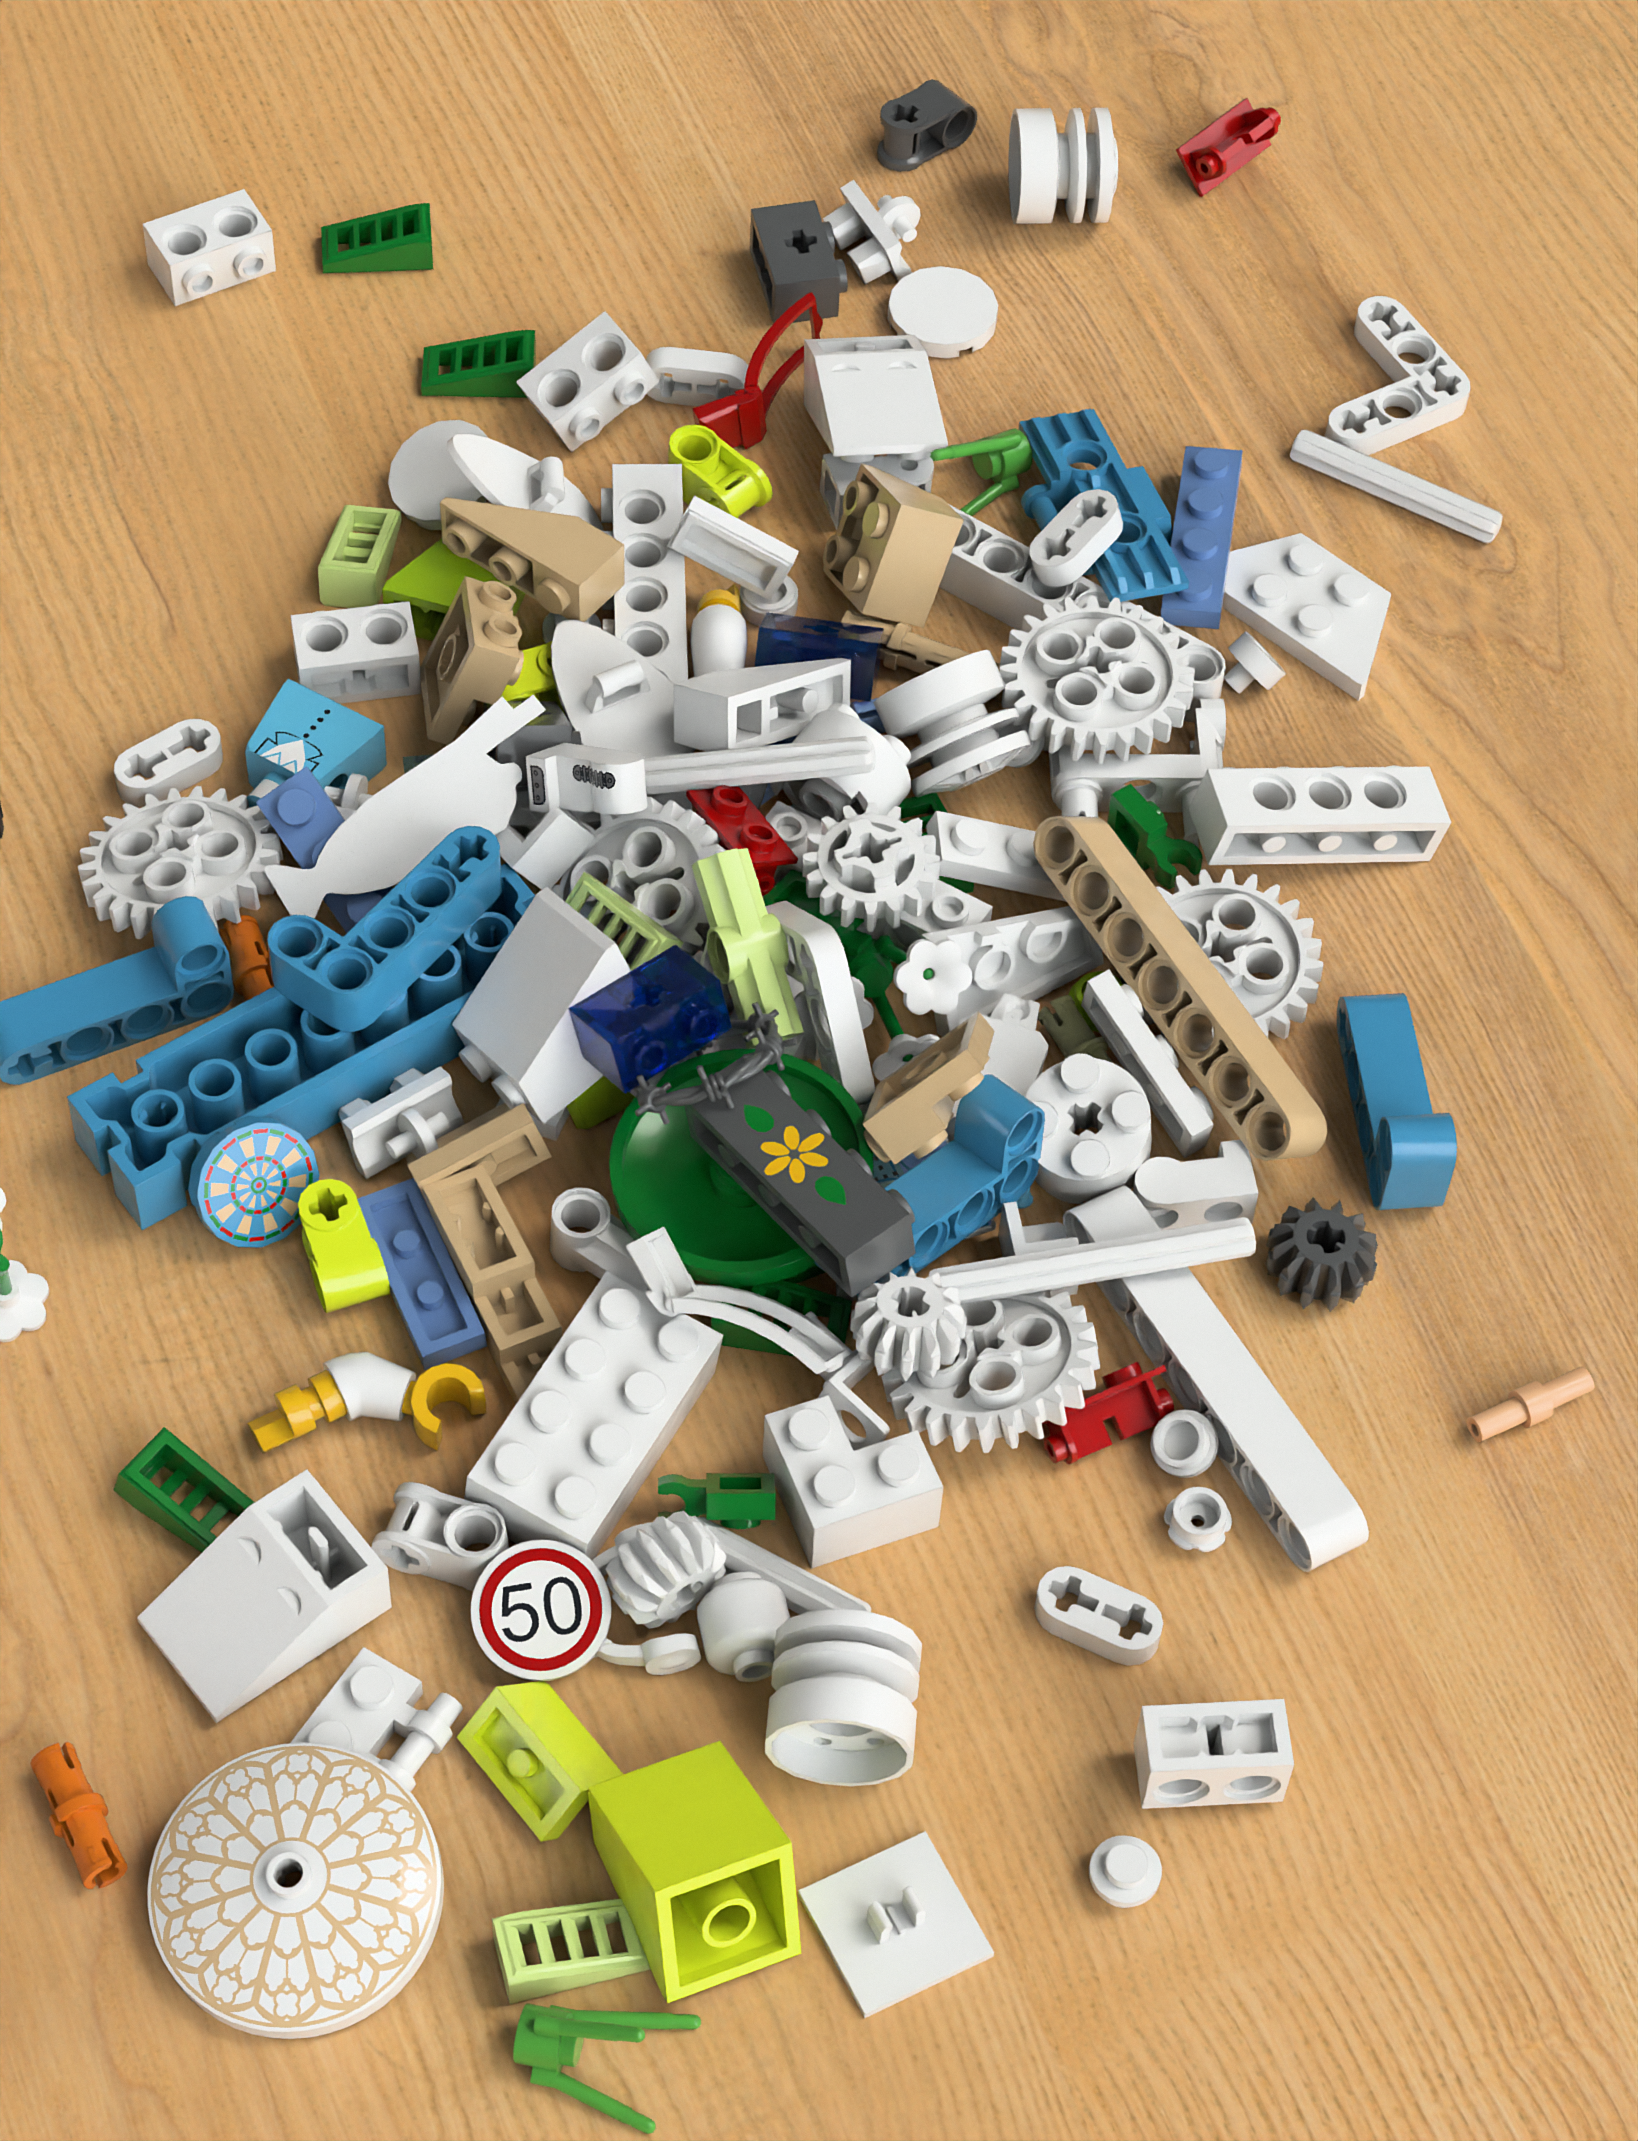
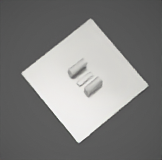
(895, 1924)

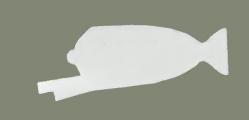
(414, 815)

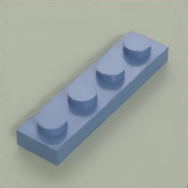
(1203, 535)

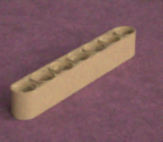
(1084, 863)

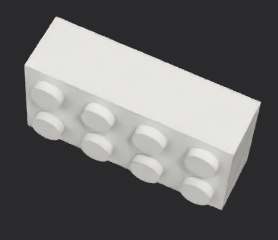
(595, 1419)

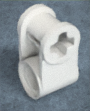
(432, 1532)

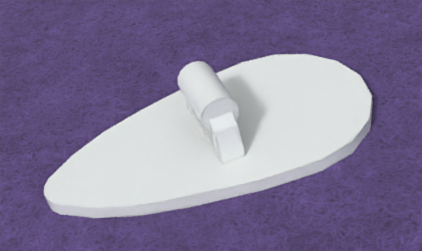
(517, 479)
(612, 692)

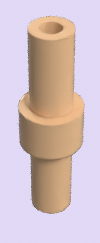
(1530, 1404)

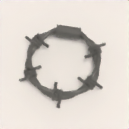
(766, 1053)

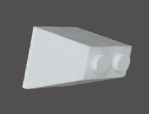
(519, 1013)

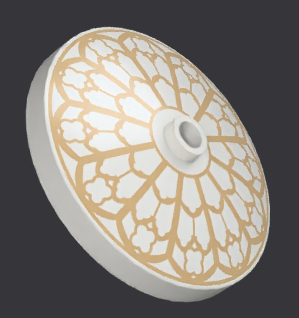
(308, 1952)

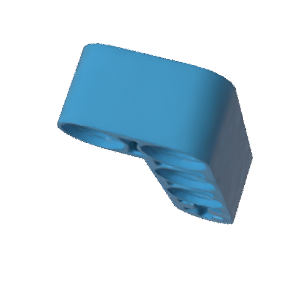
(392, 940)
(120, 1001)
(1403, 1144)
(974, 1174)

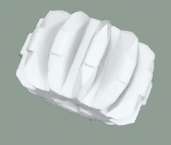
(908, 1324)
(665, 1569)

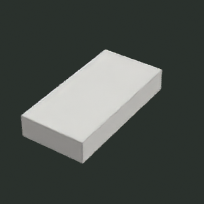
(732, 548)

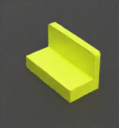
(536, 1754)

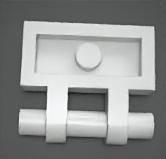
(371, 1705)

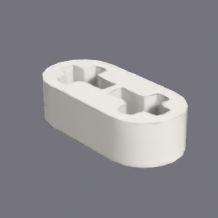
(695, 375)
(1076, 538)
(168, 762)
(1098, 1615)

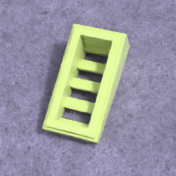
(358, 563)
(657, 937)
(549, 1976)

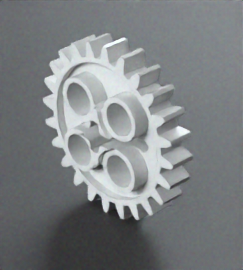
(1096, 679)
(179, 851)
(624, 857)
(1269, 944)
(1011, 1373)

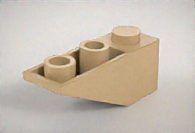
(541, 553)

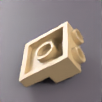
(470, 657)
(918, 1098)

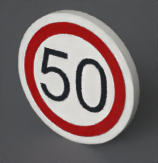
(541, 1610)

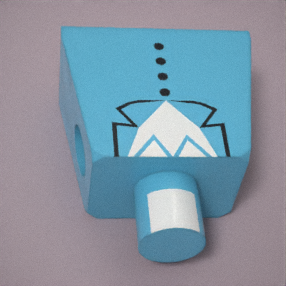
(314, 733)

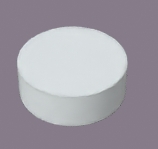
(755, 606)

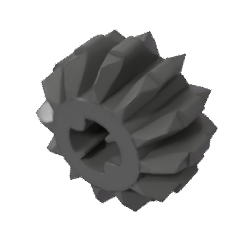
(1321, 1254)

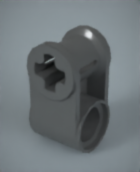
(923, 126)

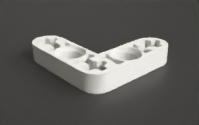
(1412, 385)
(822, 967)

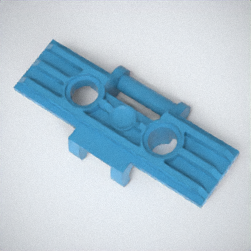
(1141, 557)

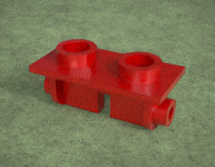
(1228, 144)
(742, 827)
(1128, 1400)

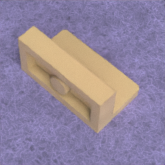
(499, 1139)

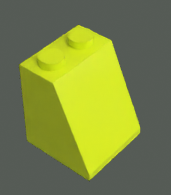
(698, 1869)

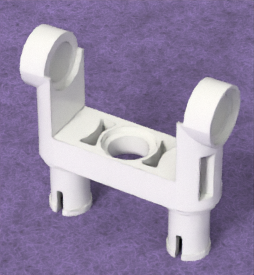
(1087, 787)

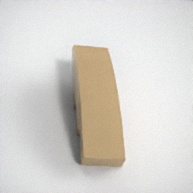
(495, 1274)

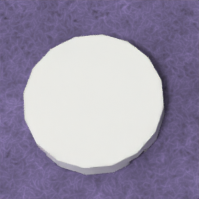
(944, 310)
(427, 474)

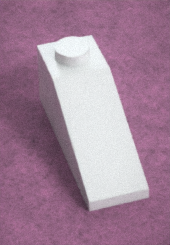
(756, 703)

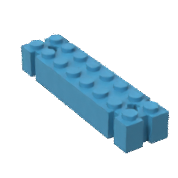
(278, 1065)

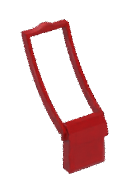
(742, 415)

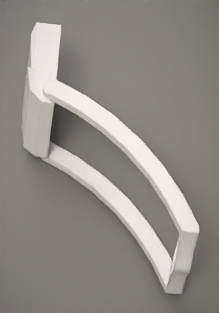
(675, 1292)

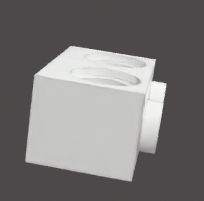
(209, 247)
(588, 381)
(358, 652)
(1213, 1753)

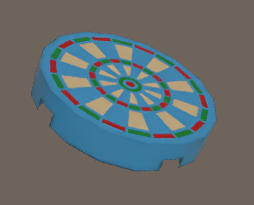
(251, 1181)

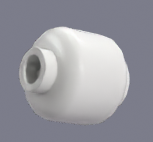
(741, 1624)

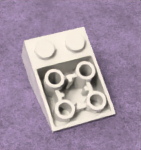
(873, 397)
(267, 1597)

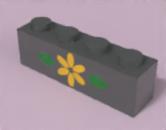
(805, 1179)

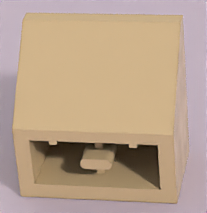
(891, 546)

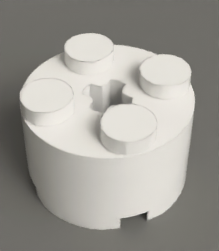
(828, 795)
(1086, 1095)

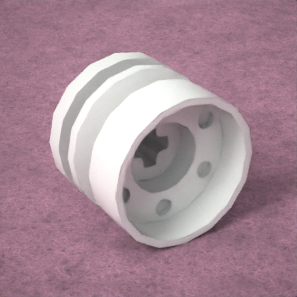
(1061, 165)
(952, 723)
(843, 1697)

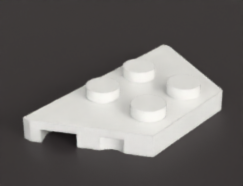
(1309, 607)

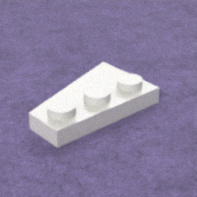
(1018, 957)

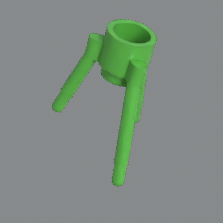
(994, 458)
(555, 2038)

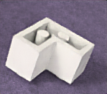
(844, 1496)

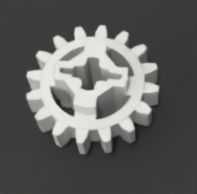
(871, 866)

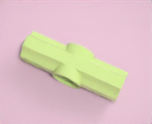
(746, 941)

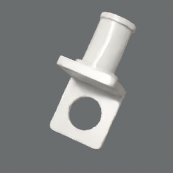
(838, 1388)

